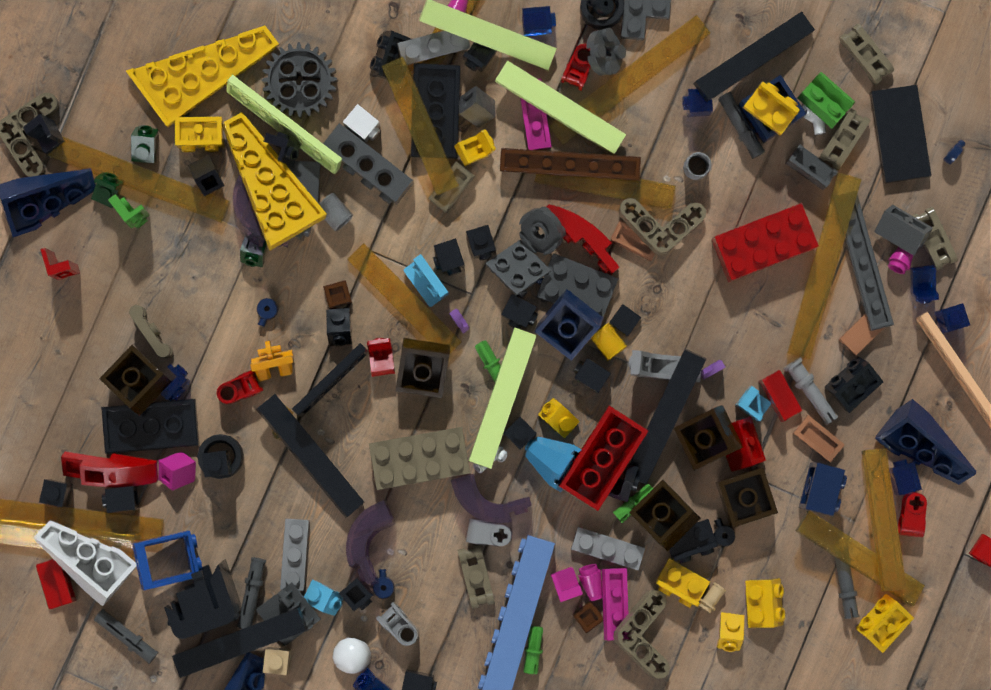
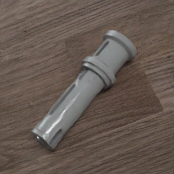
(805, 382)

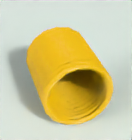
(608, 341)

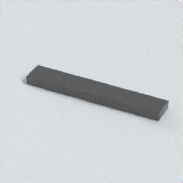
(867, 271)

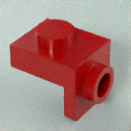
(381, 356)

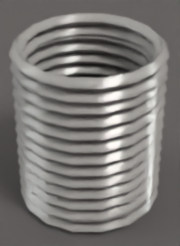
(700, 155)
(337, 213)

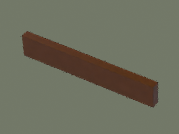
(570, 164)

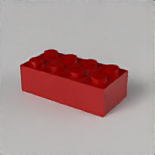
(765, 242)

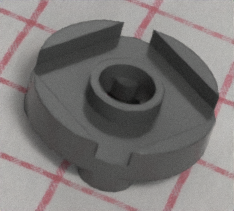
(605, 52)
(552, 228)

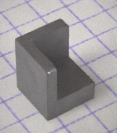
(477, 107)

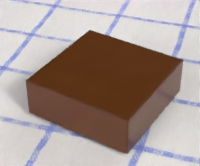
(337, 294)
(588, 616)

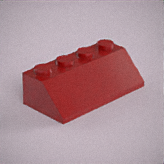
(603, 458)

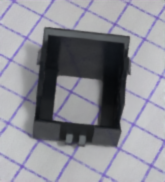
(205, 604)

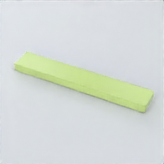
(487, 34)
(560, 107)
(283, 124)
(502, 398)

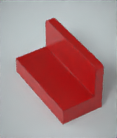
(58, 270)
(780, 396)
(751, 452)
(55, 584)

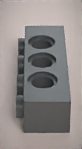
(400, 182)

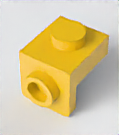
(475, 148)
(558, 417)
(731, 632)

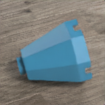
(551, 459)

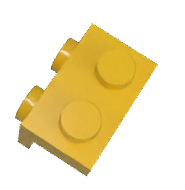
(764, 603)

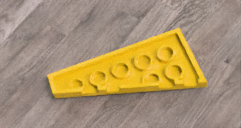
(191, 77)
(276, 194)

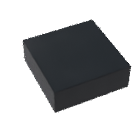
(625, 320)

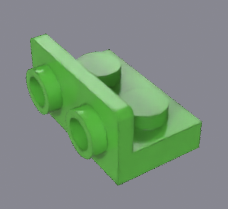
(826, 100)
(132, 217)

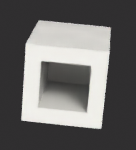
(362, 124)

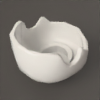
(351, 655)

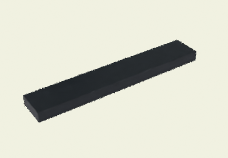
(753, 57)
(667, 413)
(310, 455)
(240, 642)

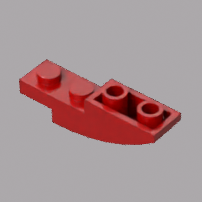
(594, 240)
(109, 472)

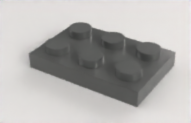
(584, 282)

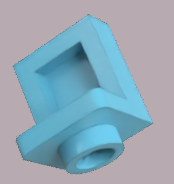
(323, 598)

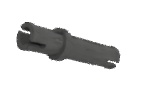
(740, 123)
(846, 589)
(251, 593)
(127, 637)

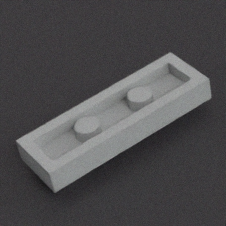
(431, 46)
(608, 548)
(295, 553)

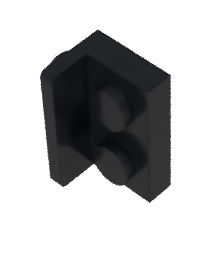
(386, 52)
(854, 383)
(697, 540)

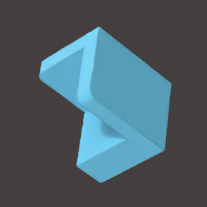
(753, 403)

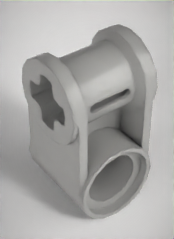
(484, 533)
(397, 624)

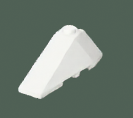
(89, 563)

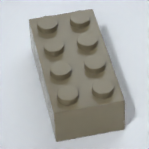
(419, 458)

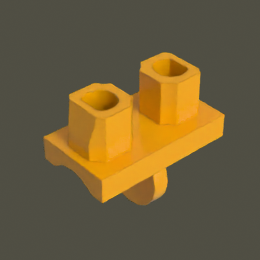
(272, 358)

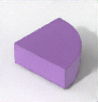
(459, 320)
(712, 369)

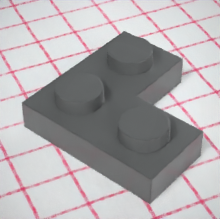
(635, 16)

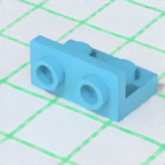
(425, 281)

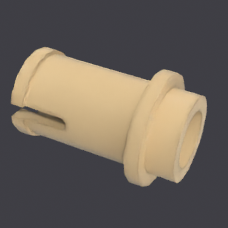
(712, 598)

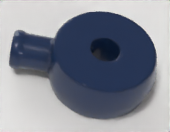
(954, 152)
(266, 315)
(383, 580)

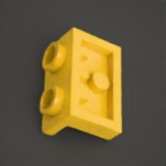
(772, 107)
(199, 133)
(682, 582)
(884, 622)

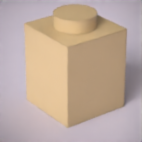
(277, 660)

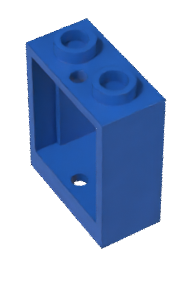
(142, 563)

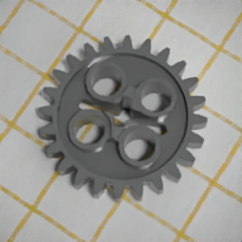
(299, 59)

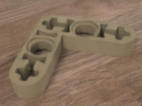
(16, 119)
(658, 232)
(635, 637)

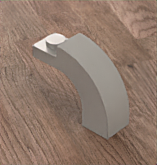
(653, 365)

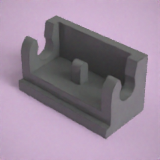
(811, 167)
(903, 229)

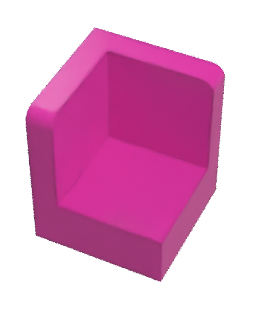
(177, 470)
(566, 584)

